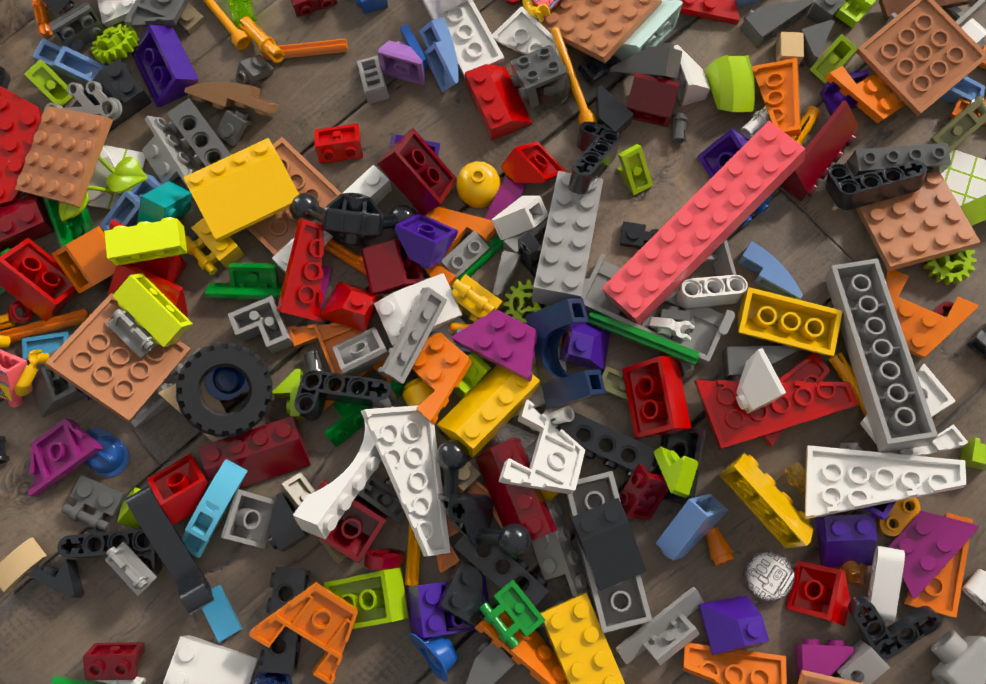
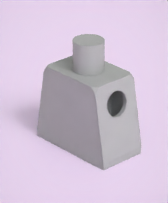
(865, 663)

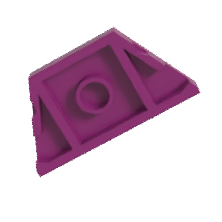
(502, 342)
(59, 453)
(928, 546)

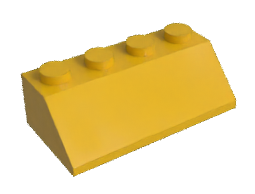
(789, 321)
(487, 408)

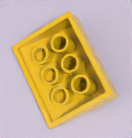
(242, 189)
(767, 502)

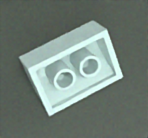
(653, 29)

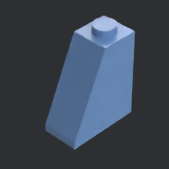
(690, 526)

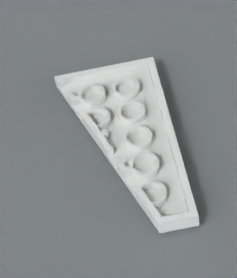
(410, 457)
(859, 479)

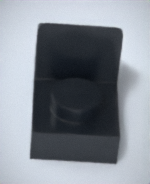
(64, 580)

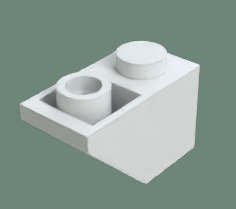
(520, 216)

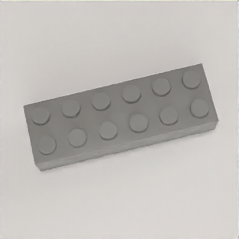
(566, 242)
(624, 602)

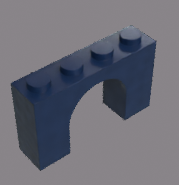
(557, 385)

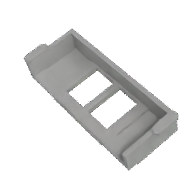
(707, 322)

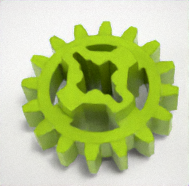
(114, 43)
(955, 262)
(521, 298)

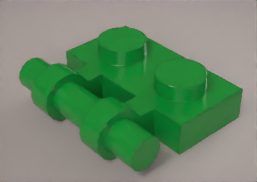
(517, 608)

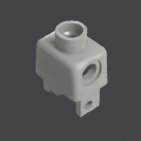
(961, 659)

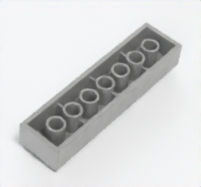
(880, 357)

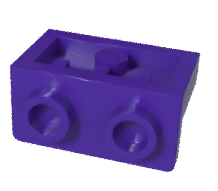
(833, 97)

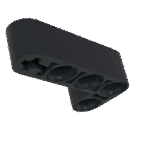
(599, 148)
(876, 186)
(346, 394)
(109, 539)

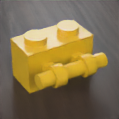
(224, 250)
(474, 299)

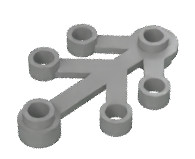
(108, 107)

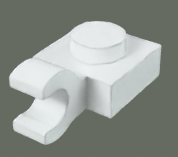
(669, 327)

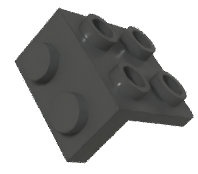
(535, 71)

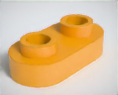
(900, 516)

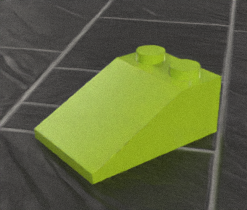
(376, 596)

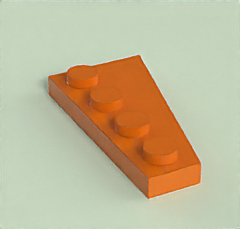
(780, 93)

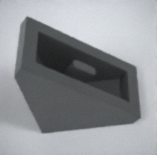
(814, 40)

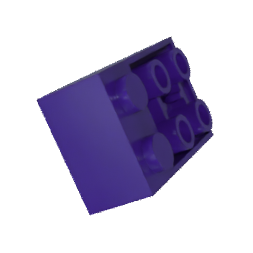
(430, 620)

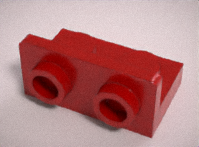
(338, 143)

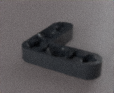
(530, 252)
(884, 634)

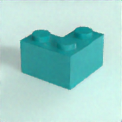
(164, 202)

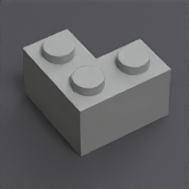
(263, 320)

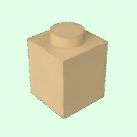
(790, 46)

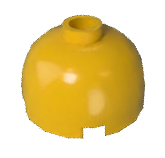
(478, 184)

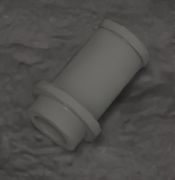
(679, 127)
(313, 361)

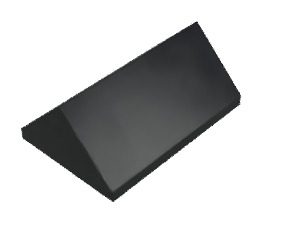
(689, 444)

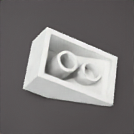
(396, 307)
(208, 663)

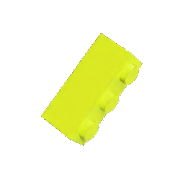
(145, 241)
(152, 309)

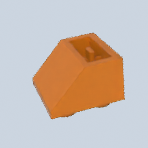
(85, 260)

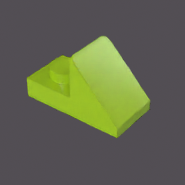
(837, 55)
(48, 83)
(634, 169)
(473, 376)
(289, 388)
(677, 471)

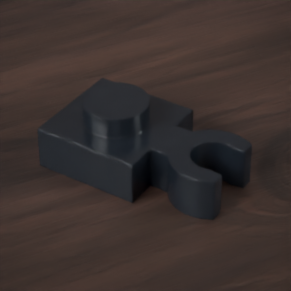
(594, 69)
(634, 235)

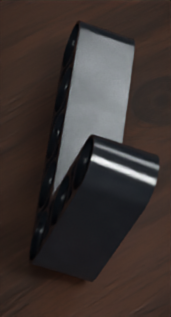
(192, 584)

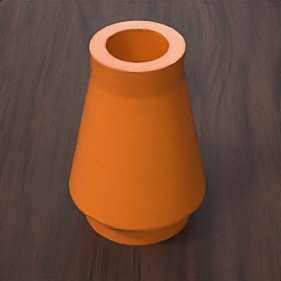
(719, 549)

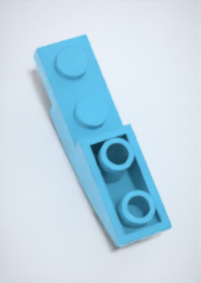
(213, 507)

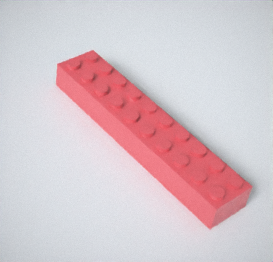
(704, 223)

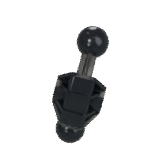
(349, 216)
(472, 511)

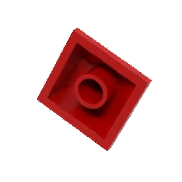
(531, 164)
(351, 306)
(179, 488)
(819, 593)

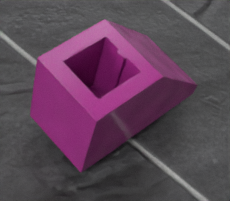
(821, 657)

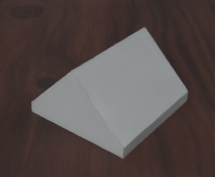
(360, 352)
(248, 519)

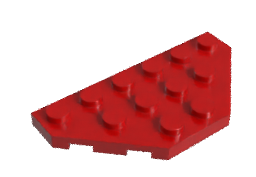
(17, 129)

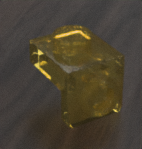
(796, 476)

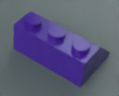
(164, 64)

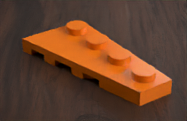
(945, 589)
(530, 652)
(734, 666)

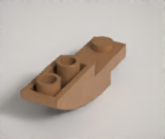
(231, 94)

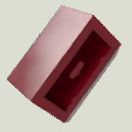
(652, 99)
(389, 268)

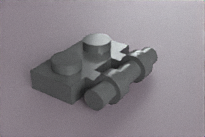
(97, 495)

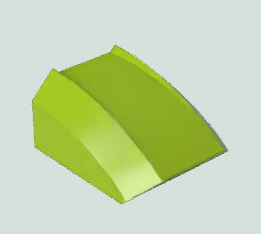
(732, 83)

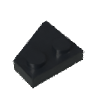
(463, 594)

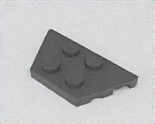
(155, 12)

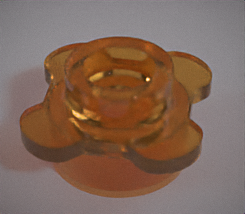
(853, 567)

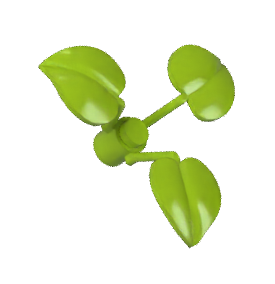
(124, 177)

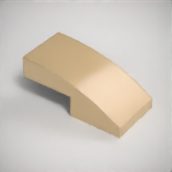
(20, 563)

